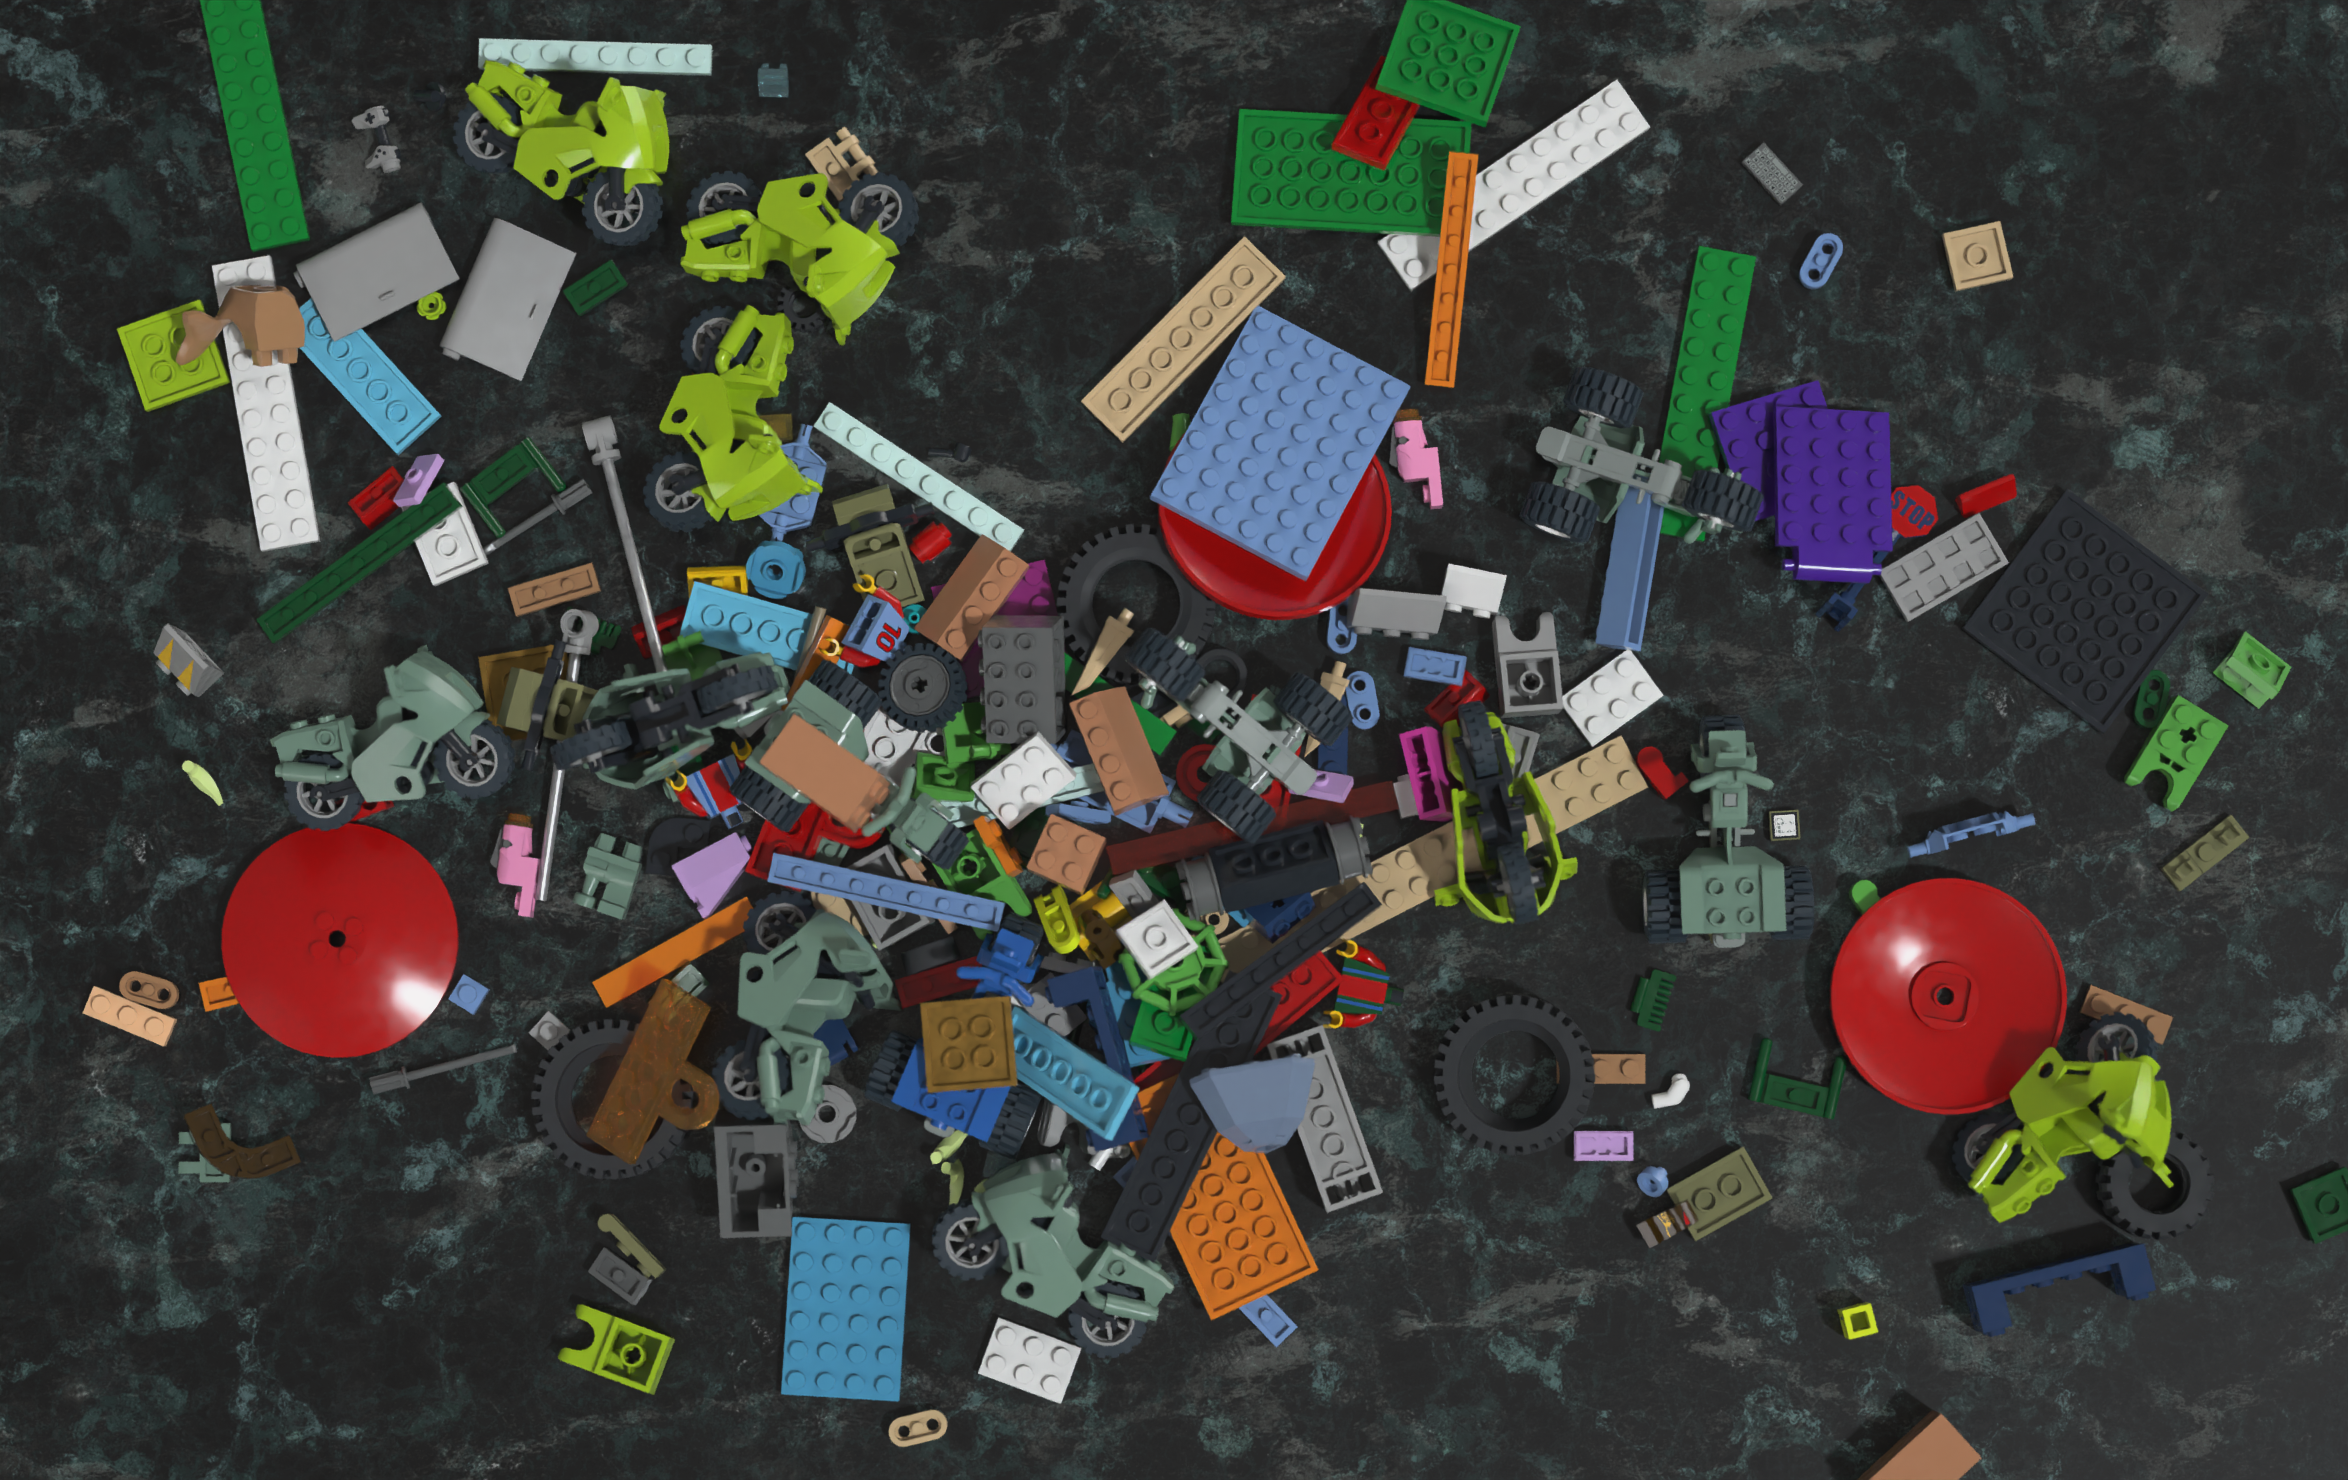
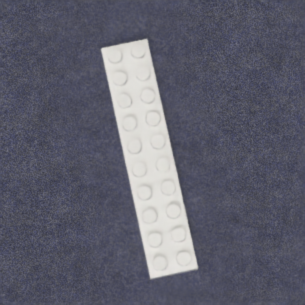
(1529, 176)
(268, 426)

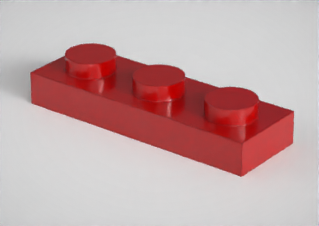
(935, 983)

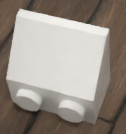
(1472, 590)

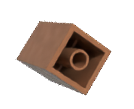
(825, 773)
(1066, 854)
(1926, 1452)

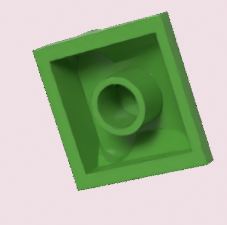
(943, 780)

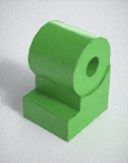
(1863, 895)

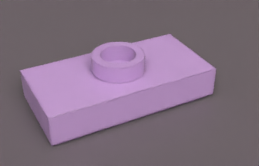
(418, 480)
(1330, 786)
(1603, 1145)

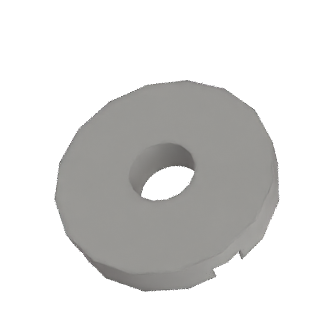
(844, 1120)

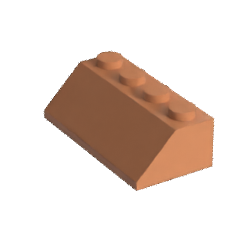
(972, 597)
(1118, 749)

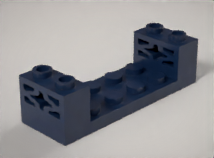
(1091, 986)
(2126, 1262)

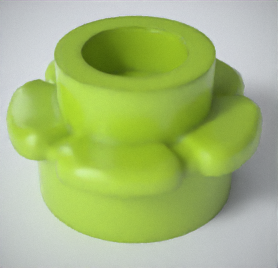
(431, 313)

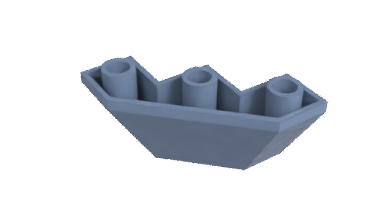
(1257, 1101)

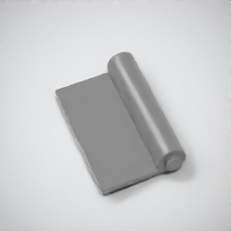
(377, 272)
(507, 299)

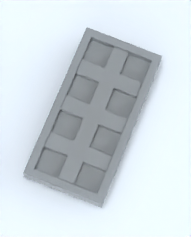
(1943, 567)

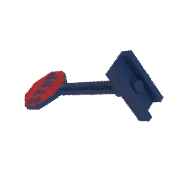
(1912, 516)

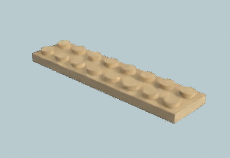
(1183, 339)

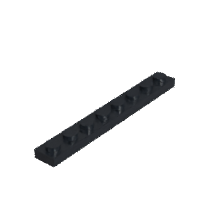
(1280, 961)

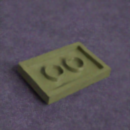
(1721, 1192)

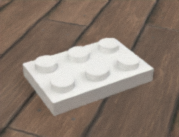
(451, 546)
(1610, 697)
(1023, 780)
(1029, 1360)

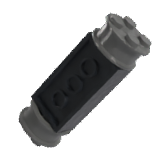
(1274, 867)

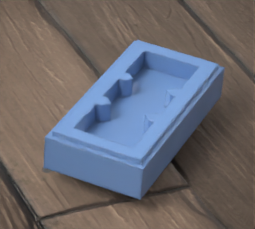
(1435, 666)
(1079, 812)

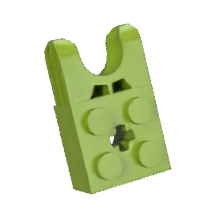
(611, 1350)

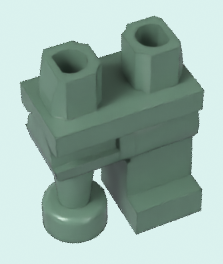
(616, 871)

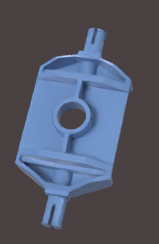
(800, 509)
(2000, 823)

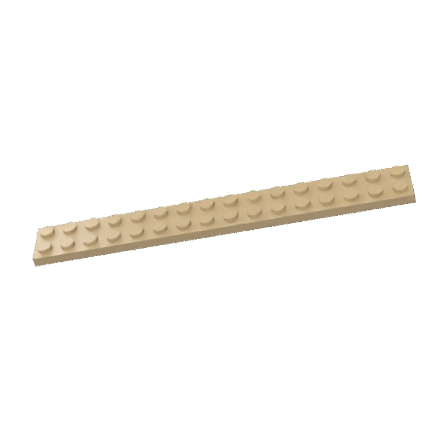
(1429, 862)

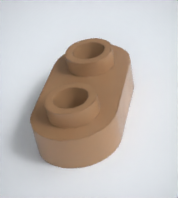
(150, 990)

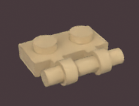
(829, 161)

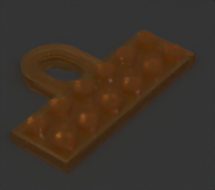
(648, 1074)

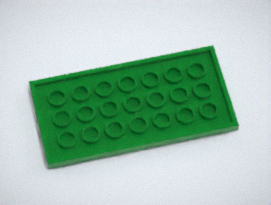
(1297, 181)

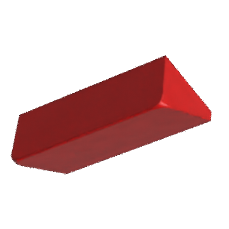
(1987, 496)
(376, 500)
(668, 628)
(1445, 705)

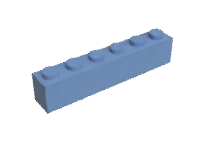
(1629, 572)

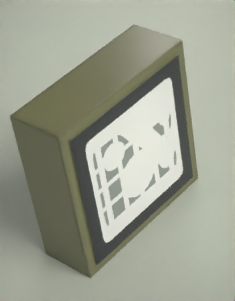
(1784, 825)

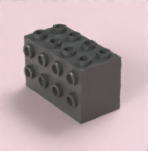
(1023, 678)

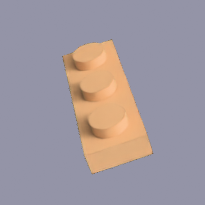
(129, 1016)

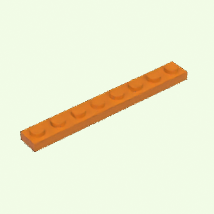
(1451, 269)

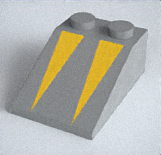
(186, 661)

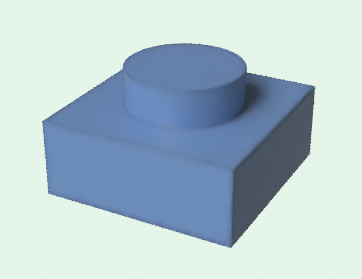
(469, 994)

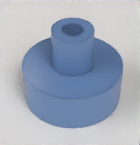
(1653, 1181)

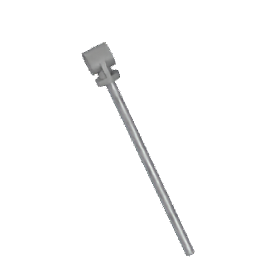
(600, 436)
(577, 643)

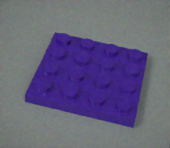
(1747, 440)

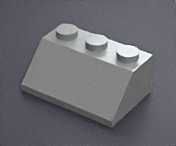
(1395, 613)
(884, 923)

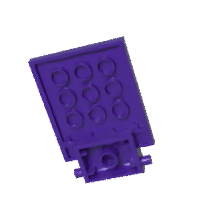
(1832, 492)

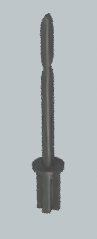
(561, 501)
(401, 1077)

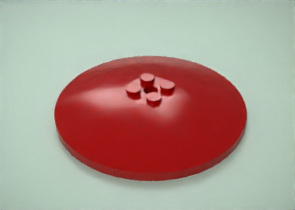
(1268, 592)
(395, 949)
(2002, 986)

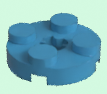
(780, 554)

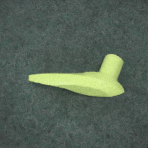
(203, 780)
(948, 1147)
(956, 1179)

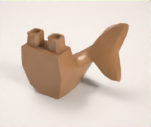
(264, 316)

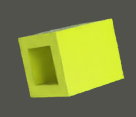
(1857, 1320)

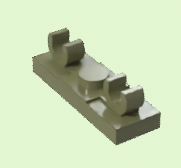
(2205, 853)

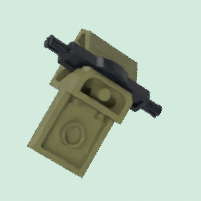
(876, 541)
(543, 704)

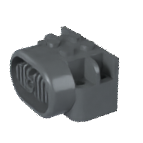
(755, 1176)

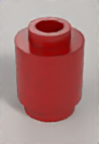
(930, 541)

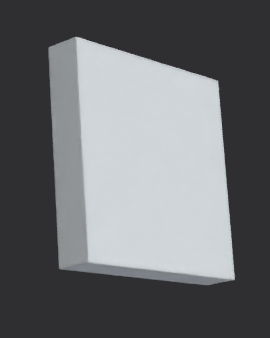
(1156, 939)

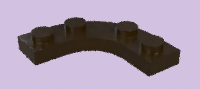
(231, 1158)

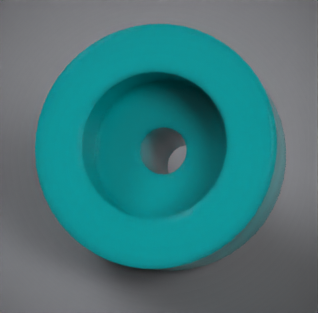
(910, 612)

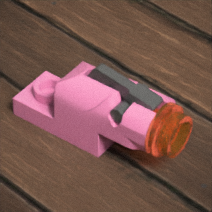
(1412, 458)
(513, 861)

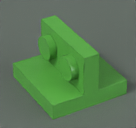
(2253, 670)

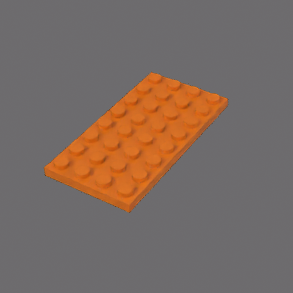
(1233, 1222)

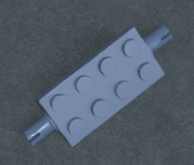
(1142, 817)

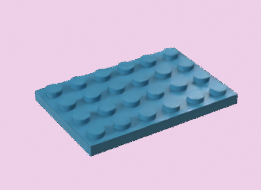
(846, 1309)

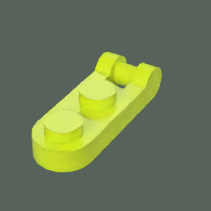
(1058, 920)

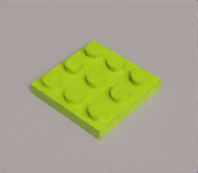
(152, 353)

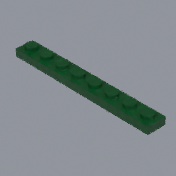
(359, 563)

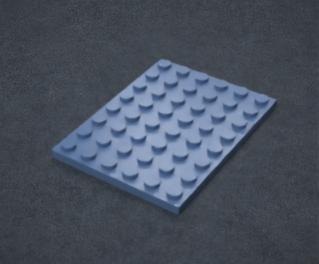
(1280, 443)

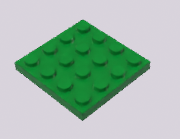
(1448, 59)

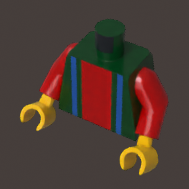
(1363, 990)

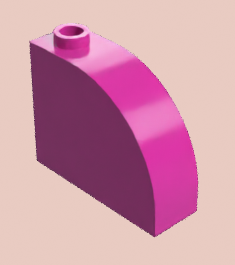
(1429, 773)

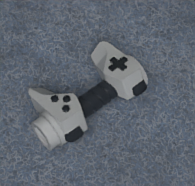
(384, 155)

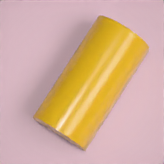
(724, 577)

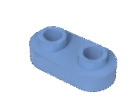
(1821, 262)
(1337, 626)
(1362, 699)

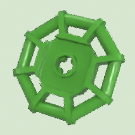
(1183, 976)

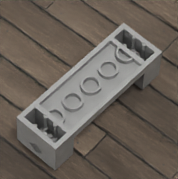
(1330, 1126)

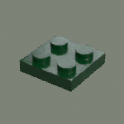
(2324, 1204)

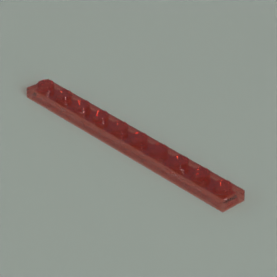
(1198, 839)

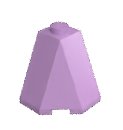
(713, 871)

